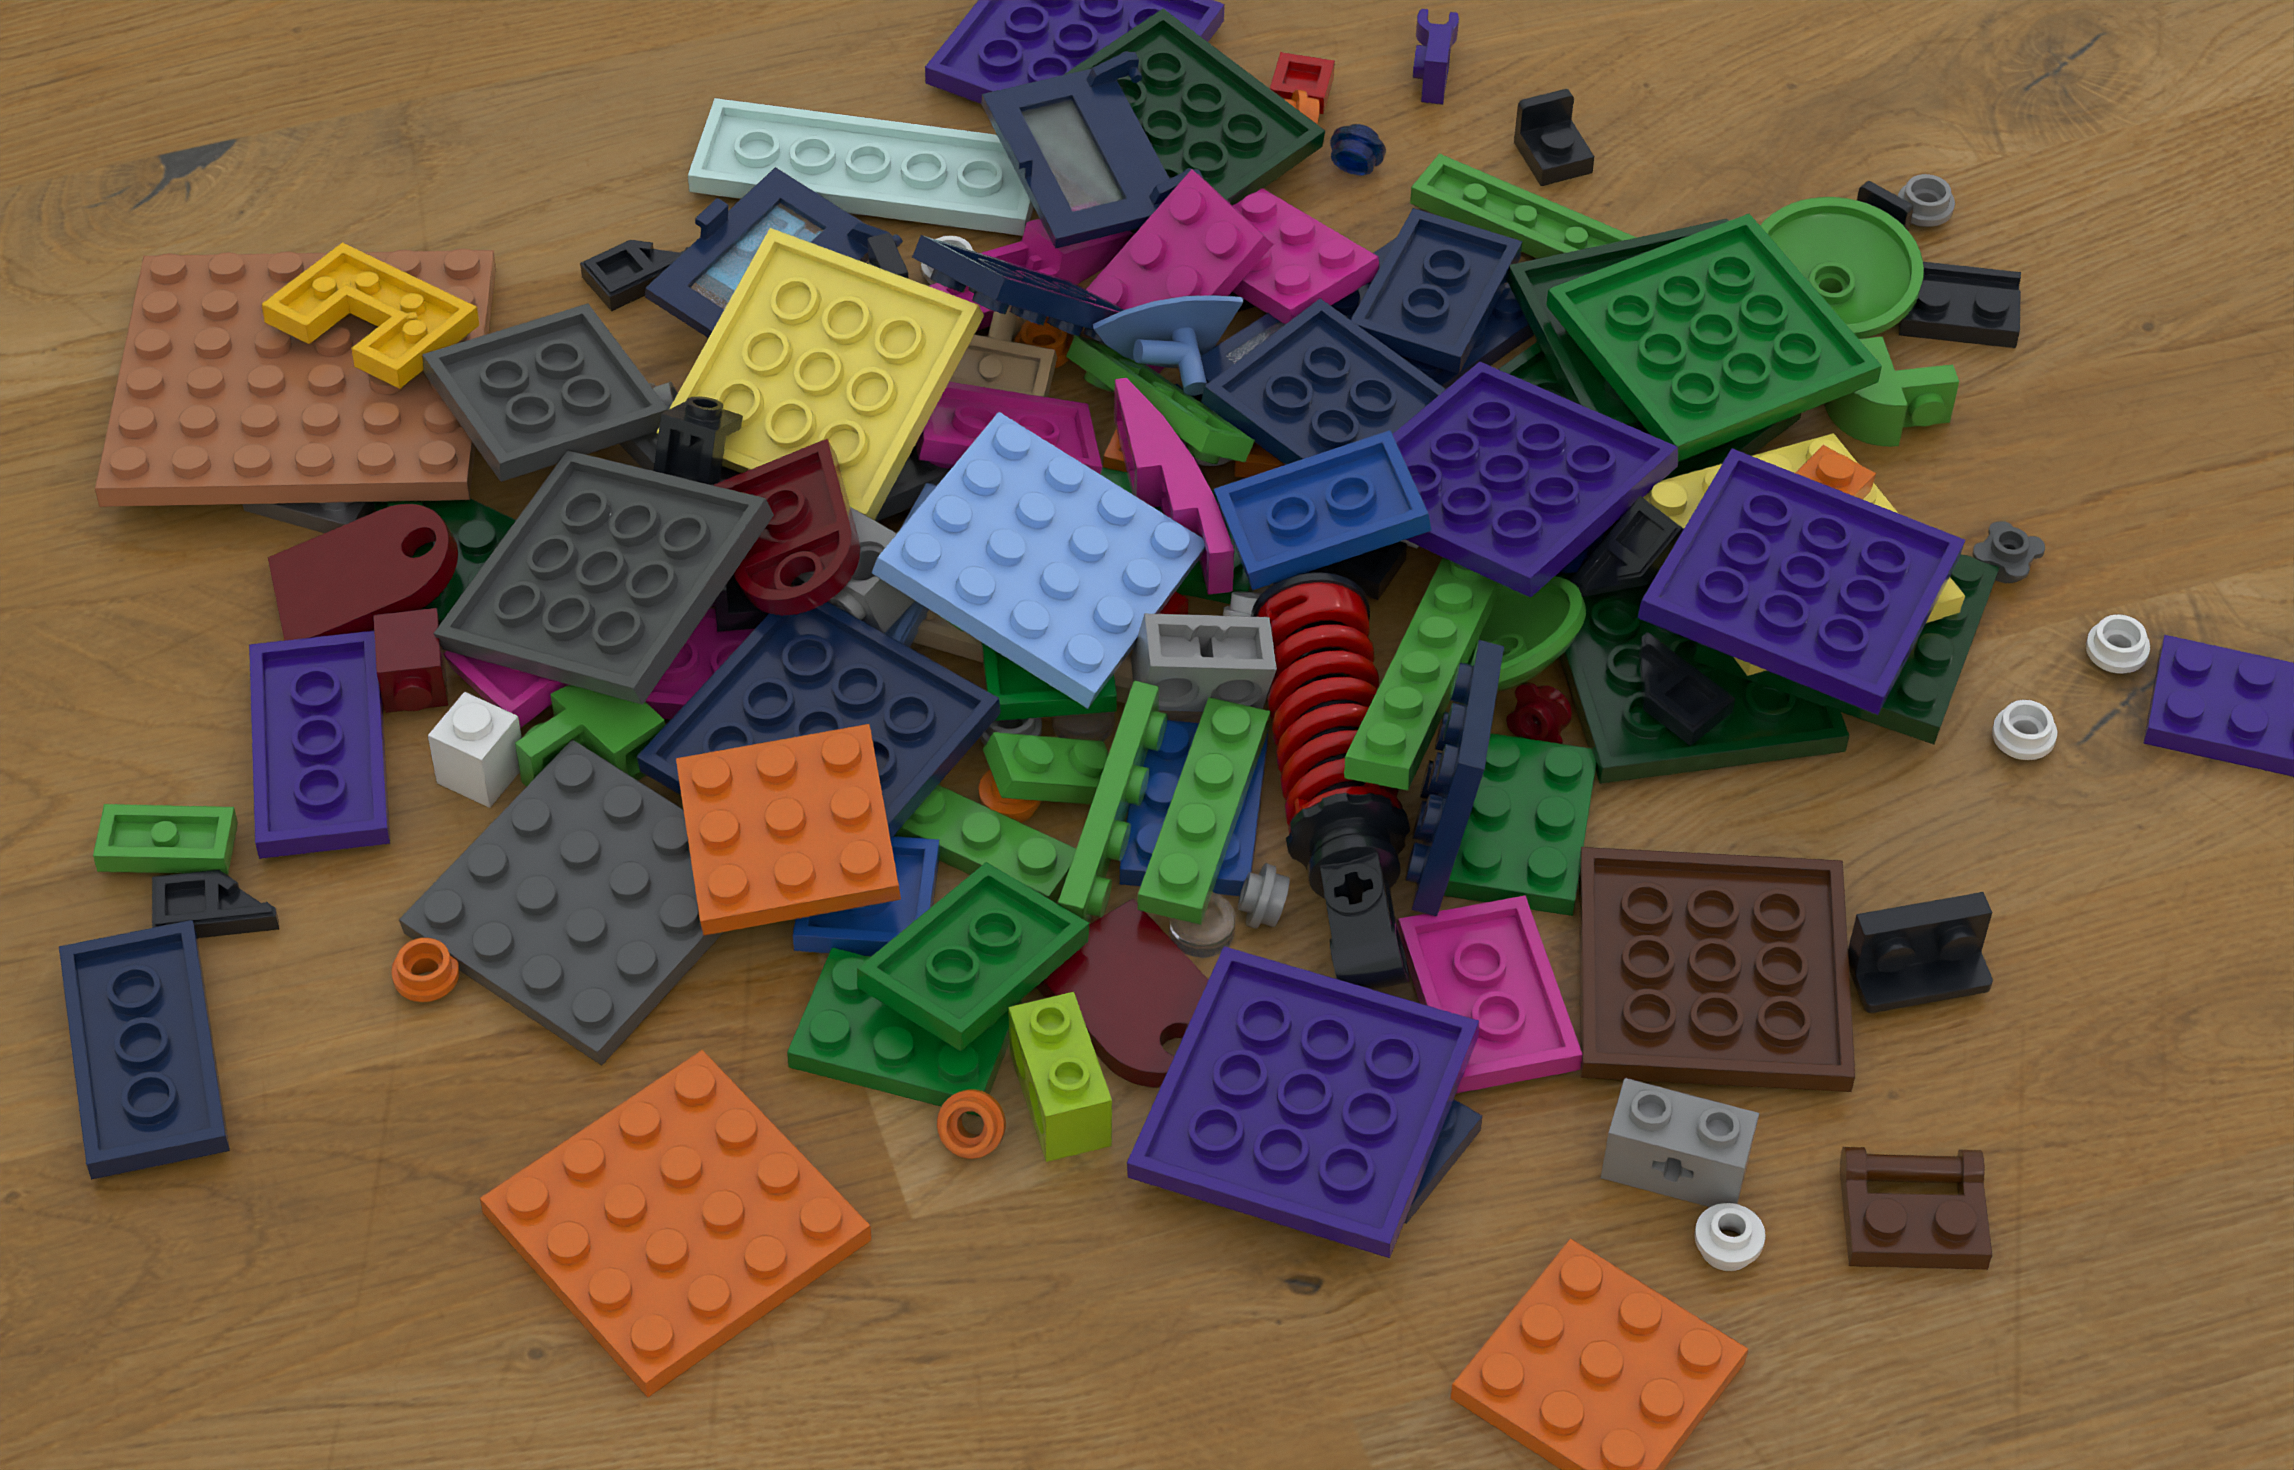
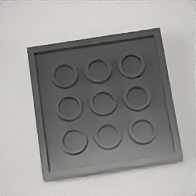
(604, 576)
(573, 903)

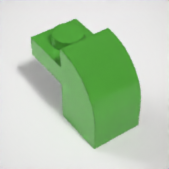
(1896, 401)
(597, 721)

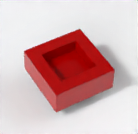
(1304, 74)

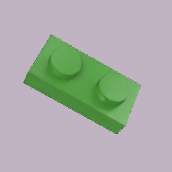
(1045, 767)
(165, 838)

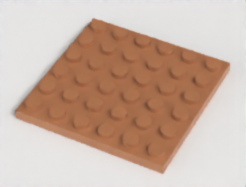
(246, 414)

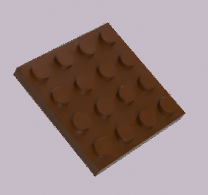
(1714, 970)

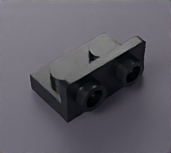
(1920, 952)

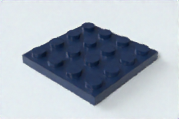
(829, 675)

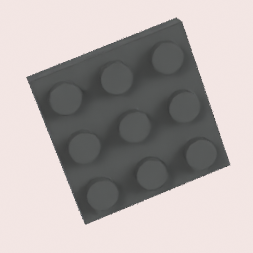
(544, 391)

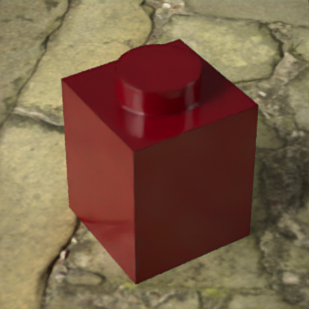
(410, 661)

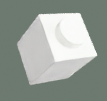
(475, 749)

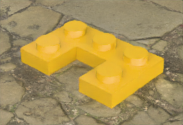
(408, 312)

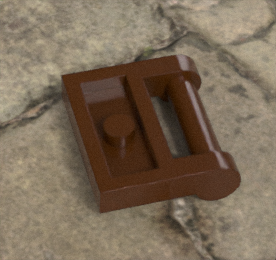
(1915, 1227)

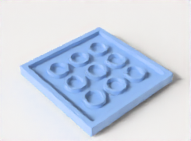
(1040, 558)

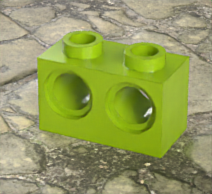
(1060, 1076)

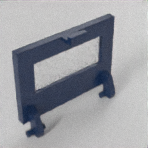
(1082, 151)
(709, 271)

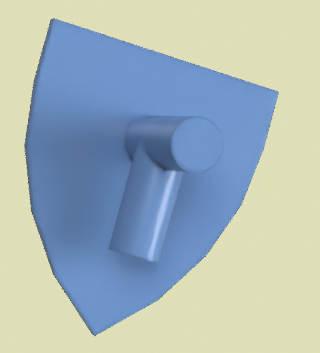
(1171, 333)

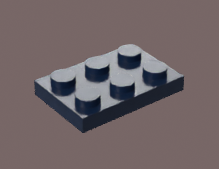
(1437, 289)

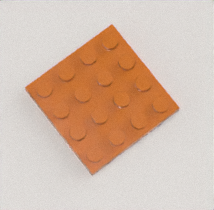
(675, 1221)

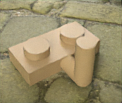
(1006, 364)

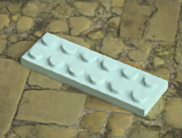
(864, 165)

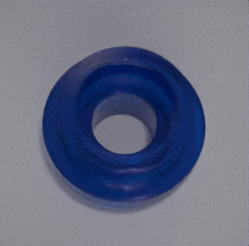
(1356, 149)

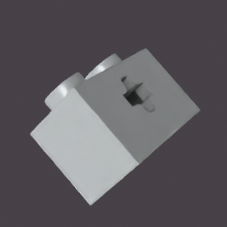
(1678, 1144)

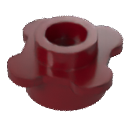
(1539, 713)

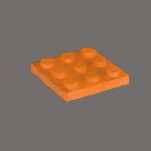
(787, 829)
(1598, 1369)

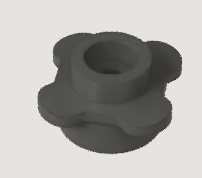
(2009, 550)

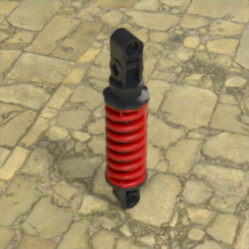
(1337, 825)

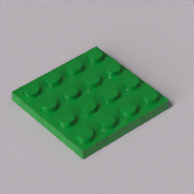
(1713, 336)

